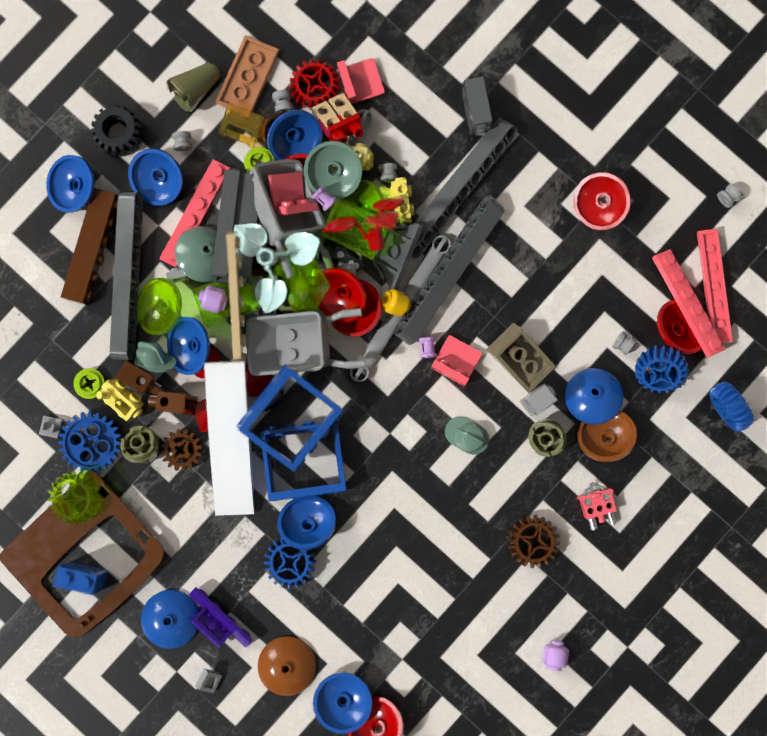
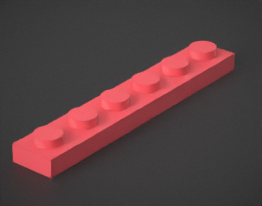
(196, 208)
(714, 283)
(688, 303)

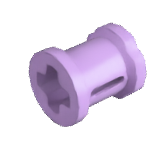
(323, 198)
(427, 347)

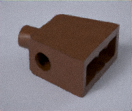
(129, 374)
(173, 402)

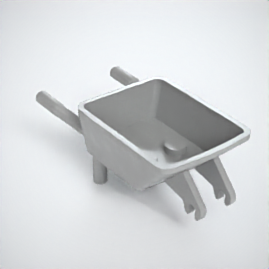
(282, 226)
(293, 340)

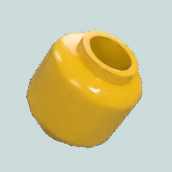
(396, 302)

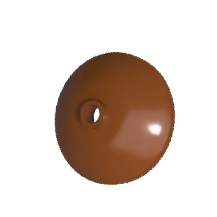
(619, 430)
(295, 655)

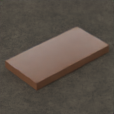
(248, 74)

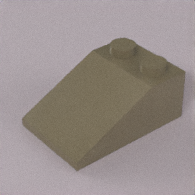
(521, 357)

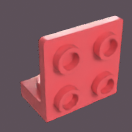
(360, 80)
(288, 194)
(456, 360)

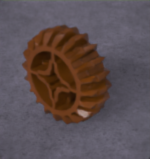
(536, 533)

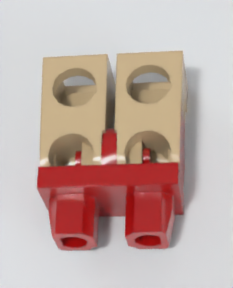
(338, 121)

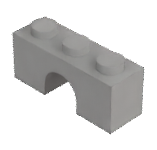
(538, 400)

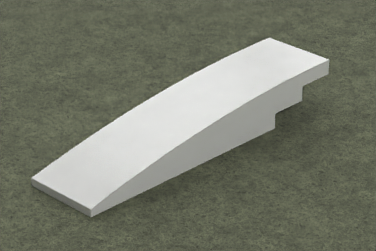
(229, 447)

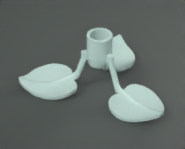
(302, 251)

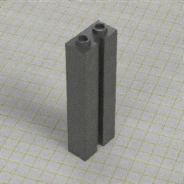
(235, 208)

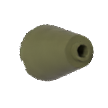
(193, 85)

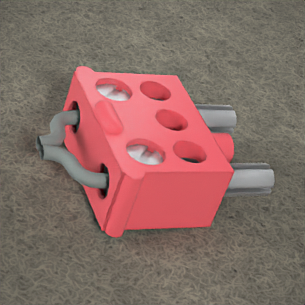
(594, 499)

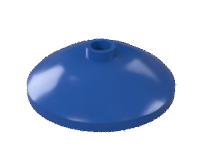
(305, 134)
(145, 176)
(70, 183)
(189, 345)
(592, 408)
(302, 513)
(172, 605)
(342, 716)

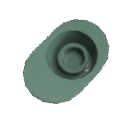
(153, 358)
(466, 435)

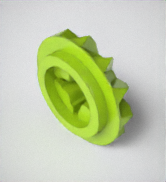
(256, 154)
(80, 382)

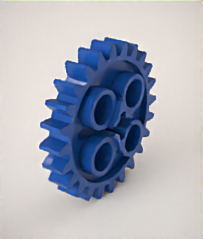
(74, 450)

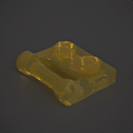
(242, 119)

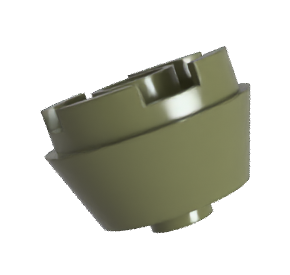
(547, 437)
(140, 445)

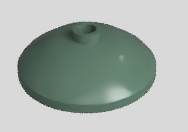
(318, 169)
(191, 256)

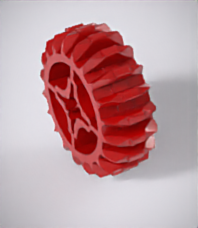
(320, 69)

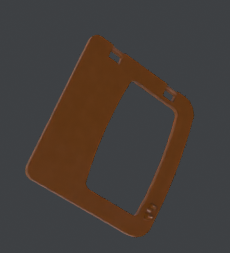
(48, 539)

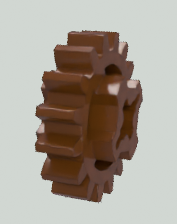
(187, 442)

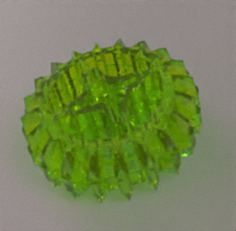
(74, 490)

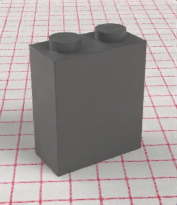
(476, 106)

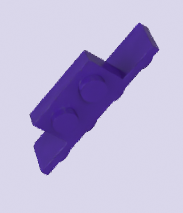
(215, 623)

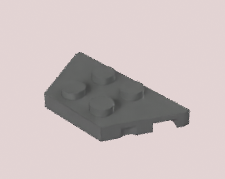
(397, 253)

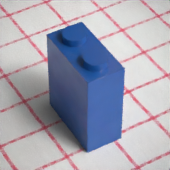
(80, 578)

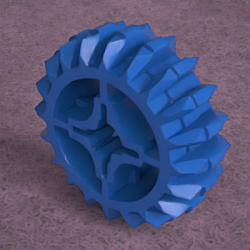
(661, 376)
(731, 406)
(295, 569)

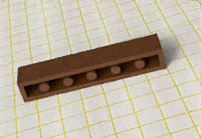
(90, 247)

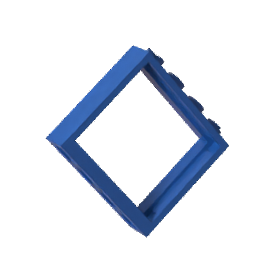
(264, 399)
(291, 429)

